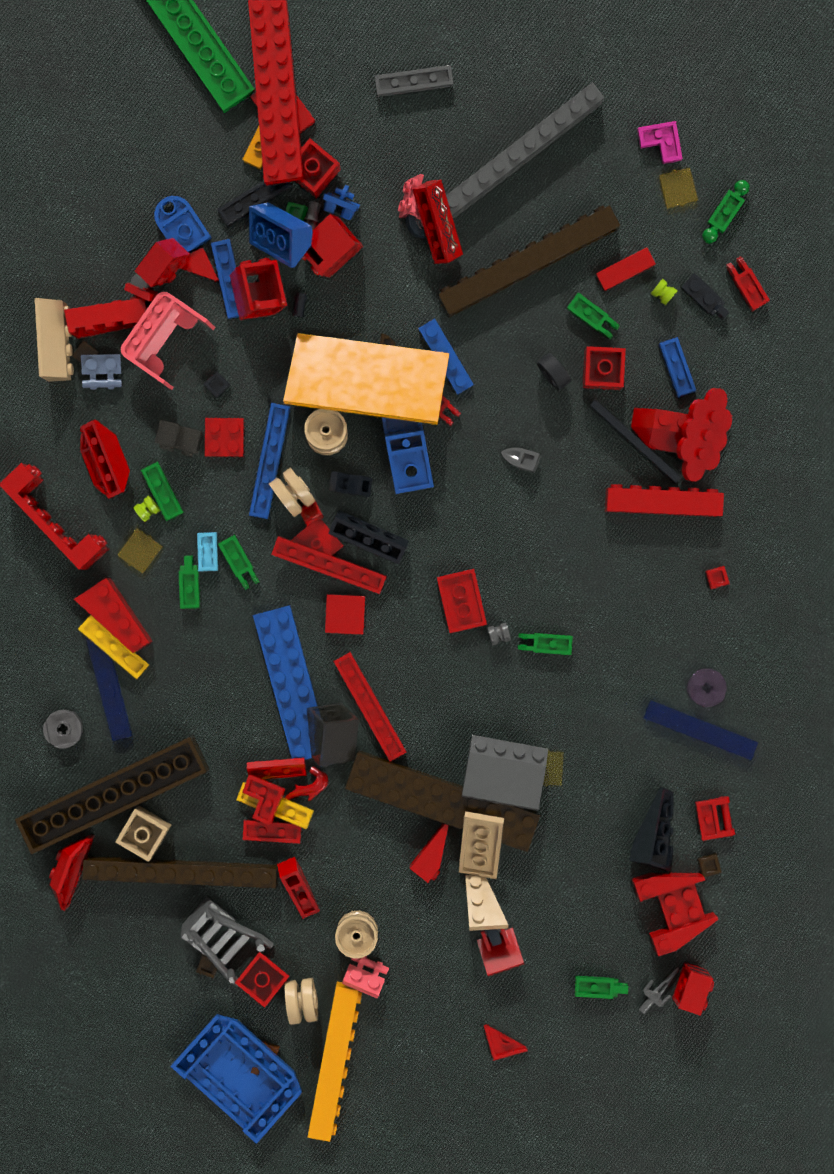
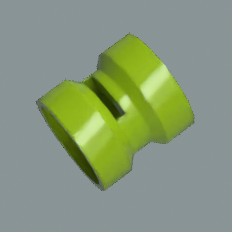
(664, 292)
(143, 512)

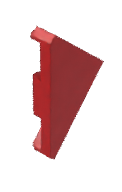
(199, 264)
(144, 293)
(502, 1045)

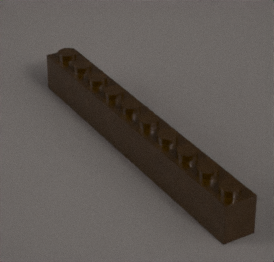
(529, 261)
(180, 872)

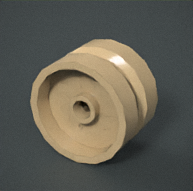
(315, 430)
(292, 492)
(359, 945)
(301, 1001)

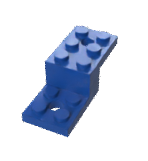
(407, 448)

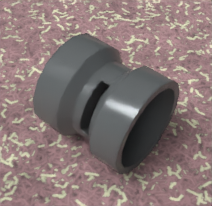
(499, 633)

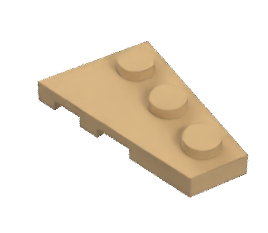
(482, 904)

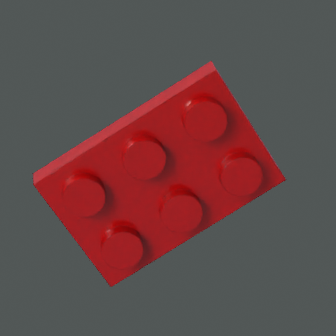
(461, 600)

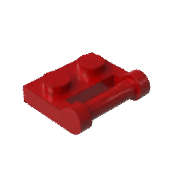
(708, 818)

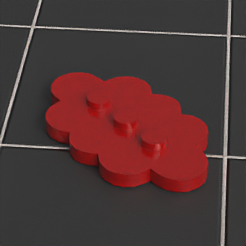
(704, 434)

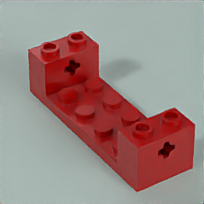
(18, 486)

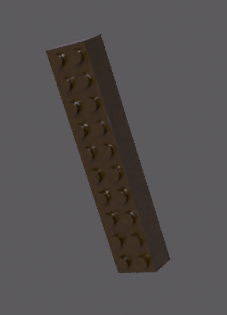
(112, 794)
(435, 798)

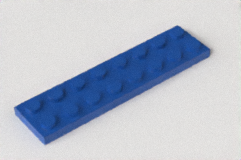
(288, 676)

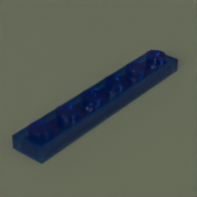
(110, 692)
(700, 730)

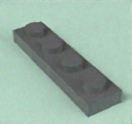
(414, 80)

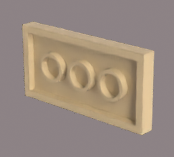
(481, 845)

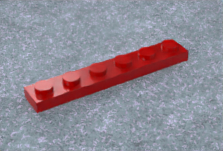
(328, 565)
(370, 706)

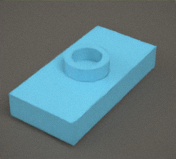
(207, 551)

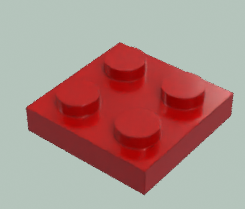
(224, 437)

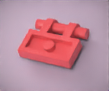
(363, 980)

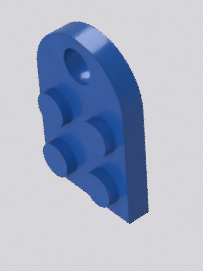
(181, 223)

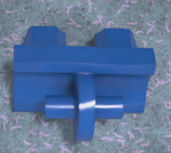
(333, 200)

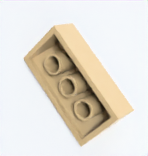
(53, 340)

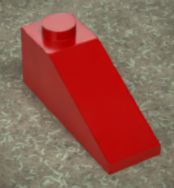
(429, 859)
(297, 887)

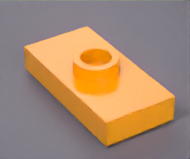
(253, 154)

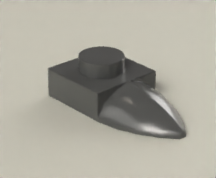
(522, 458)

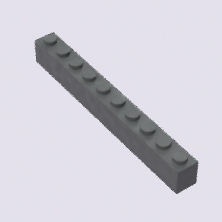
(524, 149)

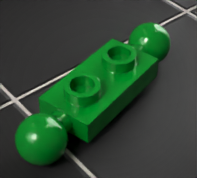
(725, 211)

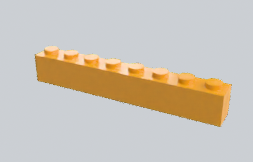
(333, 1062)

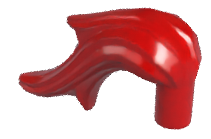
(313, 789)

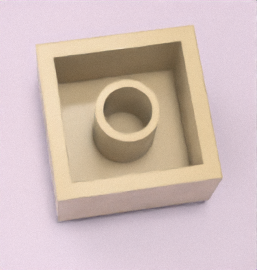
(143, 833)

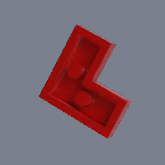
(268, 796)

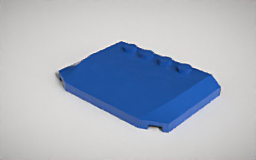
(221, 1067)

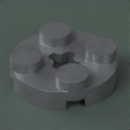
(56, 737)

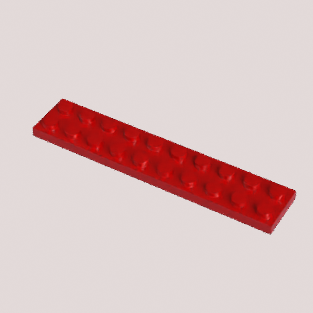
(275, 91)

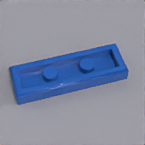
(677, 367)

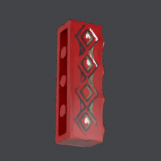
(437, 221)

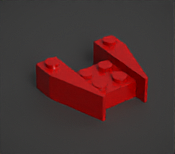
(679, 907)

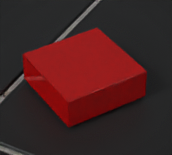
(311, 514)
(717, 577)

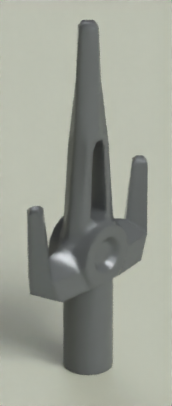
(655, 996)

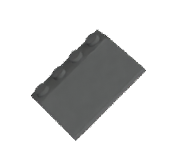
(505, 772)

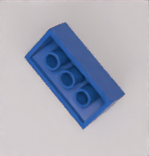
(279, 233)

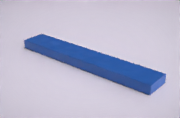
(269, 460)

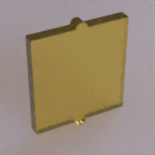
(678, 188)
(140, 550)
(554, 769)

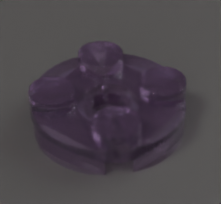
(714, 679)

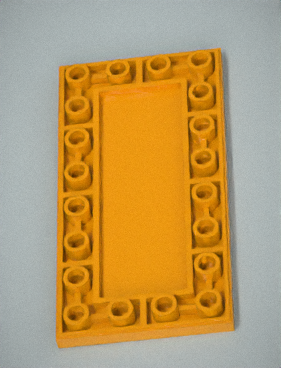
(366, 378)

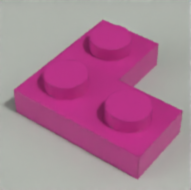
(665, 136)

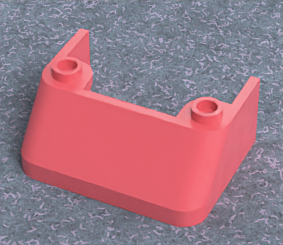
(153, 331)

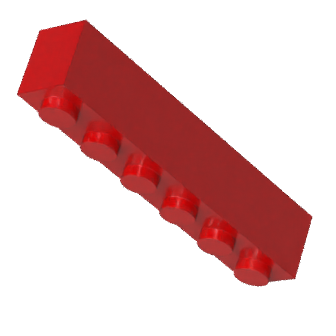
(664, 501)

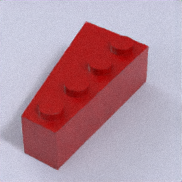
(105, 317)
(114, 613)

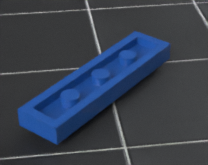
(225, 266)
(438, 342)

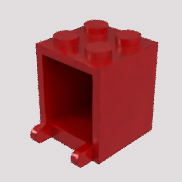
(333, 244)
(260, 297)

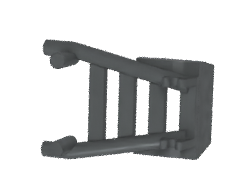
(211, 911)

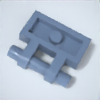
(101, 364)

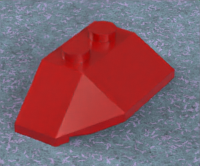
(658, 428)
(104, 458)
(68, 870)

